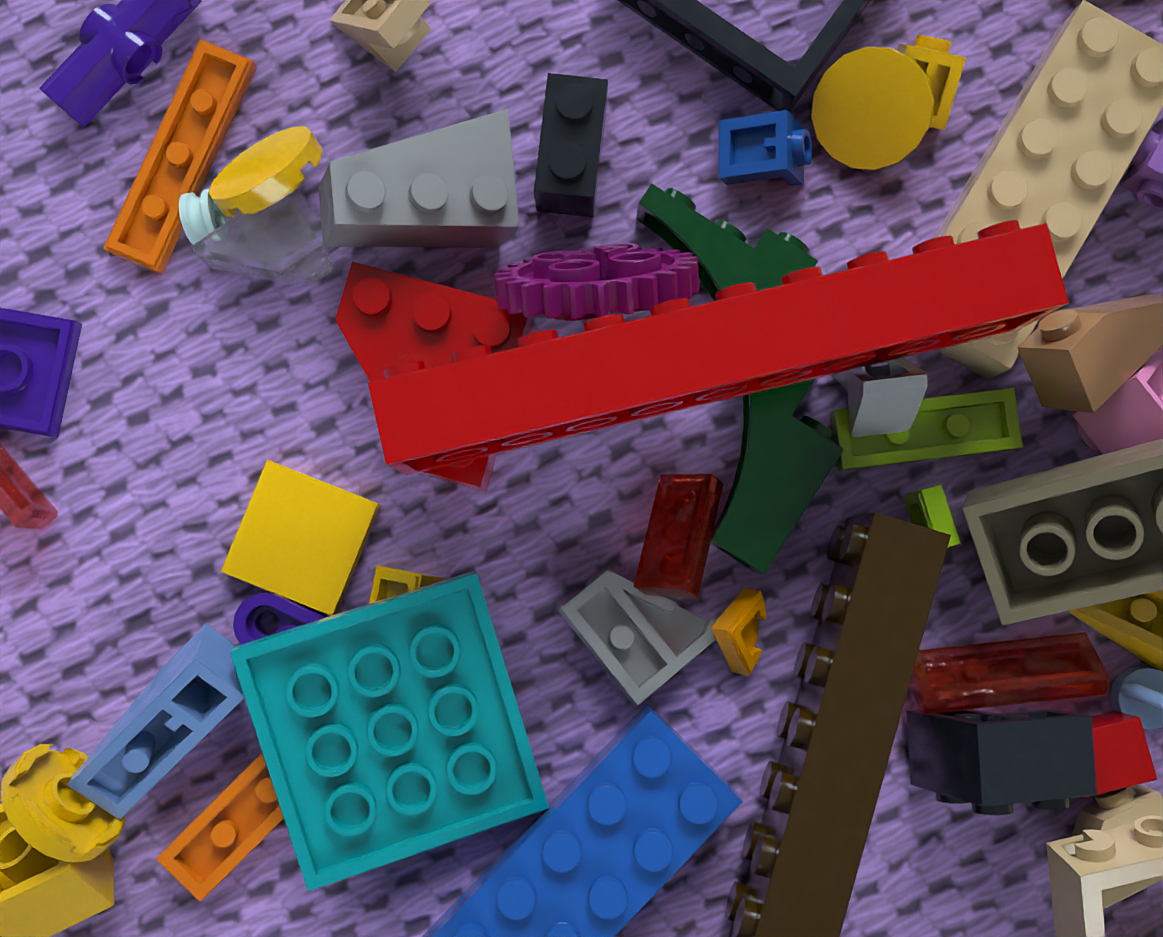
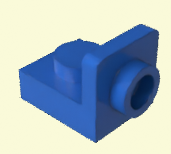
(763, 148)

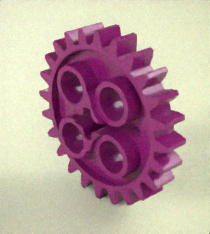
(596, 281)

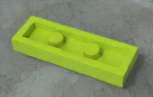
(940, 430)

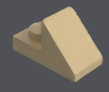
(384, 27)

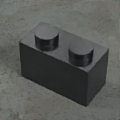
(570, 145)

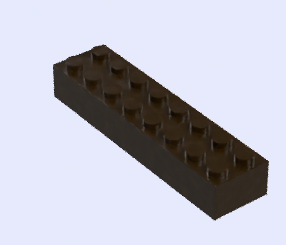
(838, 729)

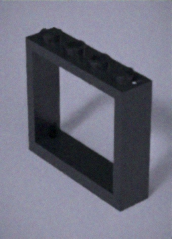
(742, 56)

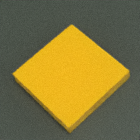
(300, 538)

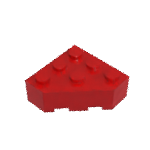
(409, 319)

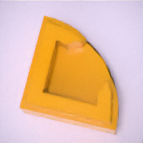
(739, 629)

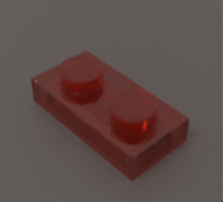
(678, 535)

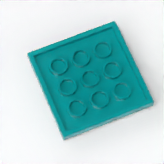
(389, 729)

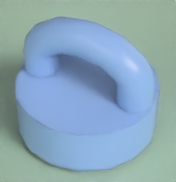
(1140, 694)

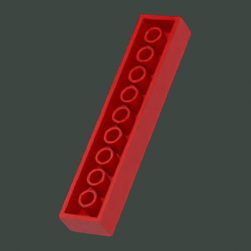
(717, 348)

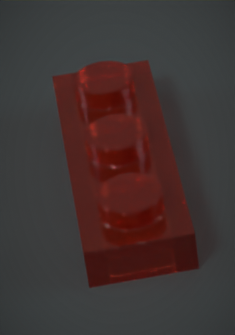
(1007, 673)

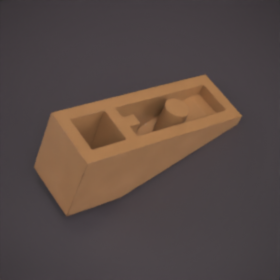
(1091, 350)

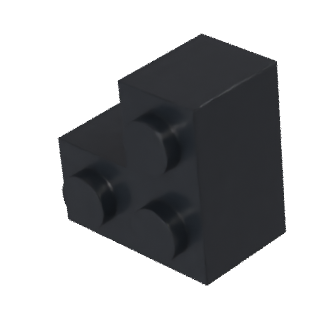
(1002, 758)

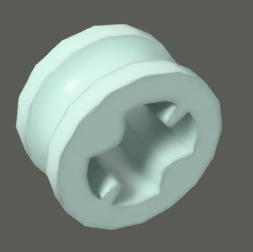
(199, 215)

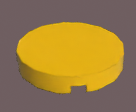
(872, 107)
(265, 171)
(51, 812)

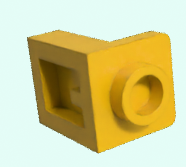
(942, 70)

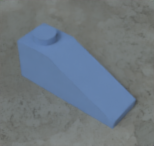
(162, 724)

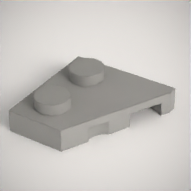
(634, 634)

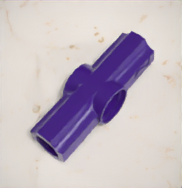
(113, 51)

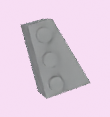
(425, 190)

